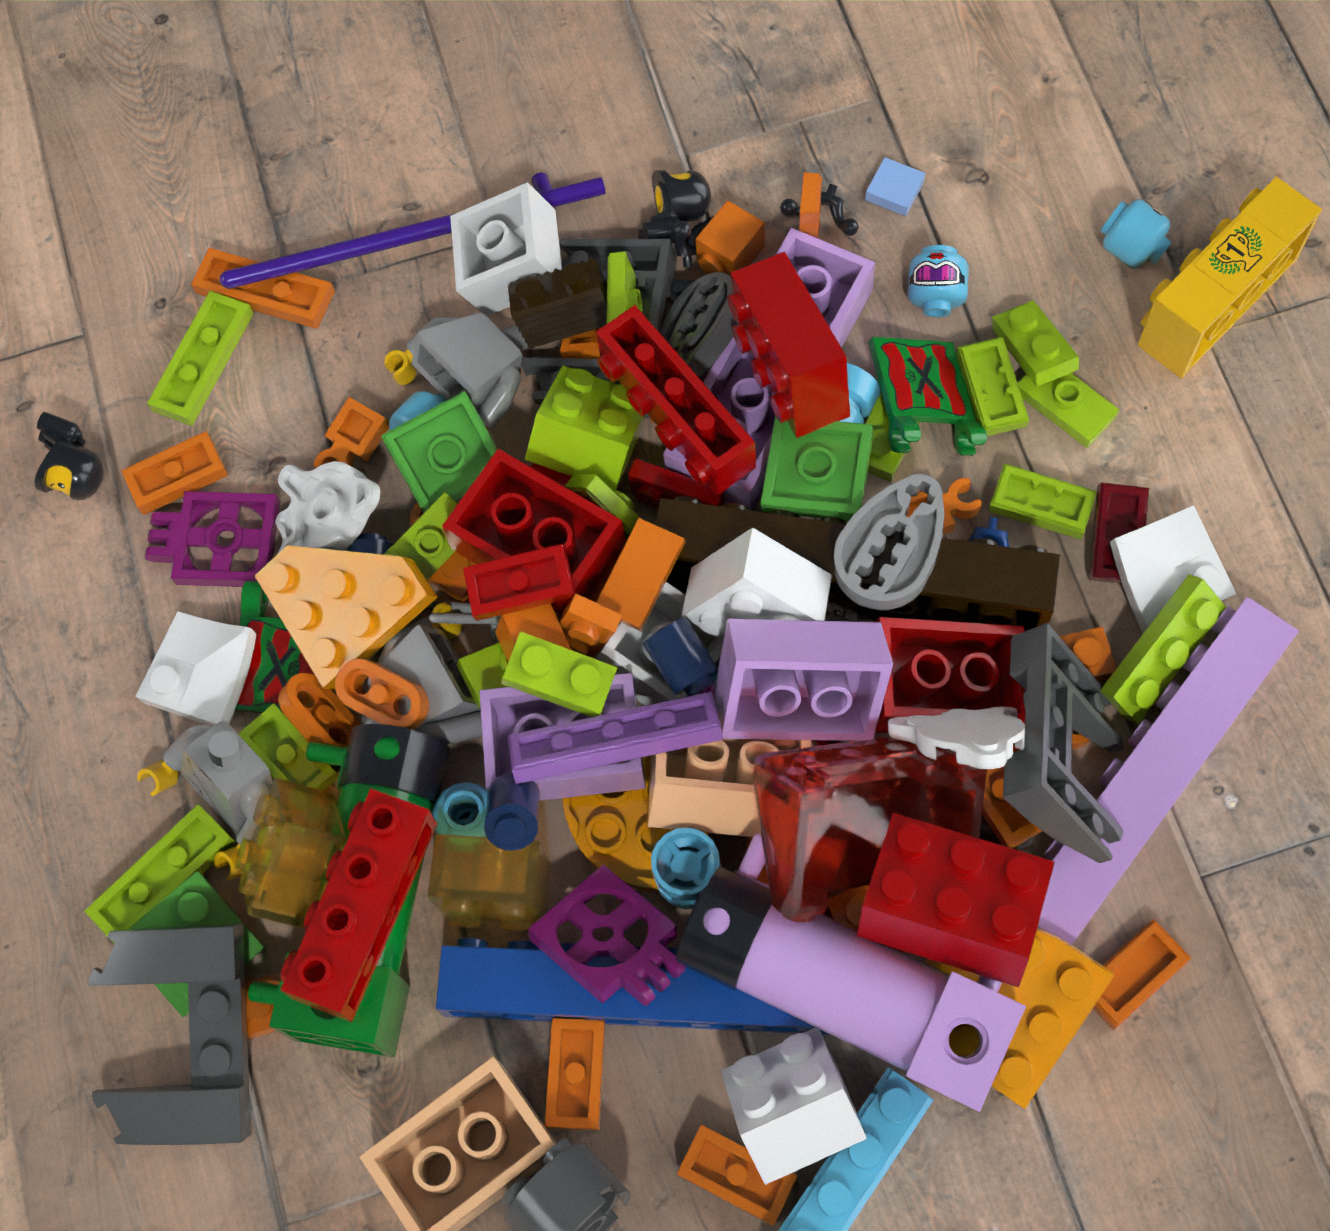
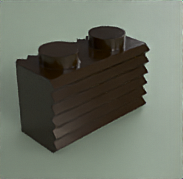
(559, 303)

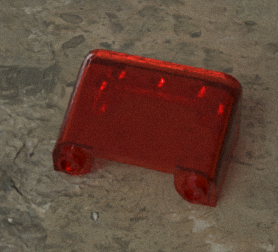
(832, 805)

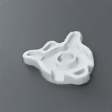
(326, 505)
(977, 736)

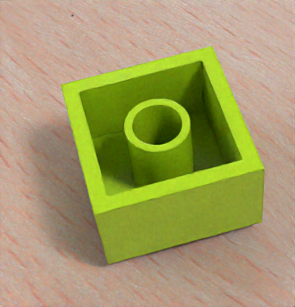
(585, 427)

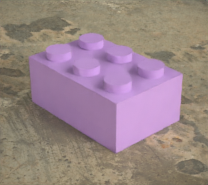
(801, 679)
(513, 711)

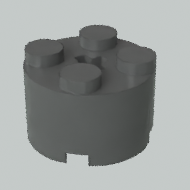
(566, 1194)

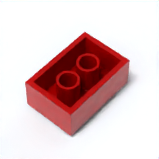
(789, 345)
(521, 511)
(948, 668)
(955, 899)

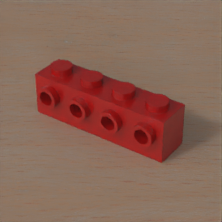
(676, 400)
(358, 905)

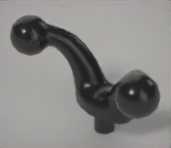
(848, 227)
(687, 248)

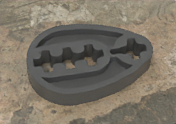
(701, 322)

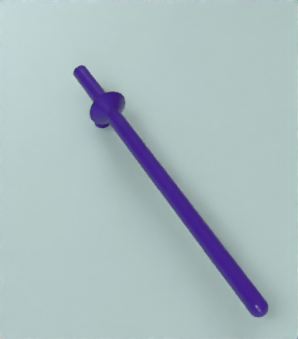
(393, 237)

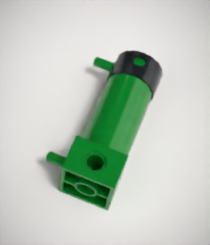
(411, 769)

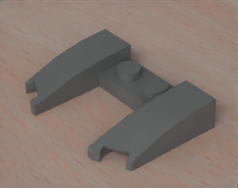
(654, 268)
(1039, 779)
(218, 1099)

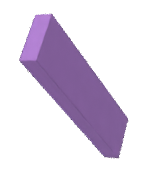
(614, 737)

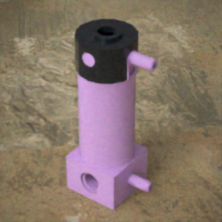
(848, 984)

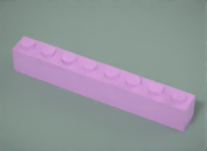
(1166, 758)

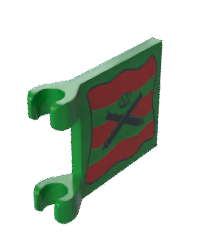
(924, 385)
(274, 653)

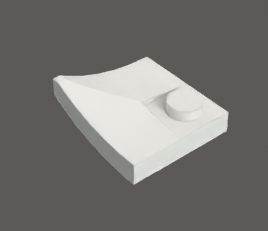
(1161, 556)
(199, 669)

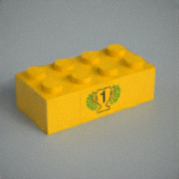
(1227, 275)

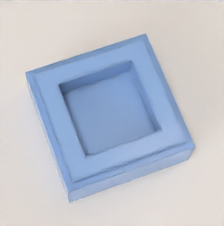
(895, 186)

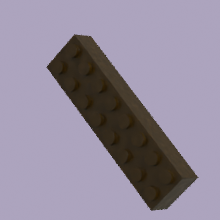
(968, 582)

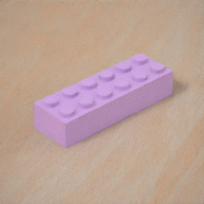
(840, 288)

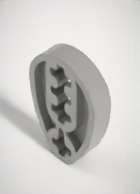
(866, 536)

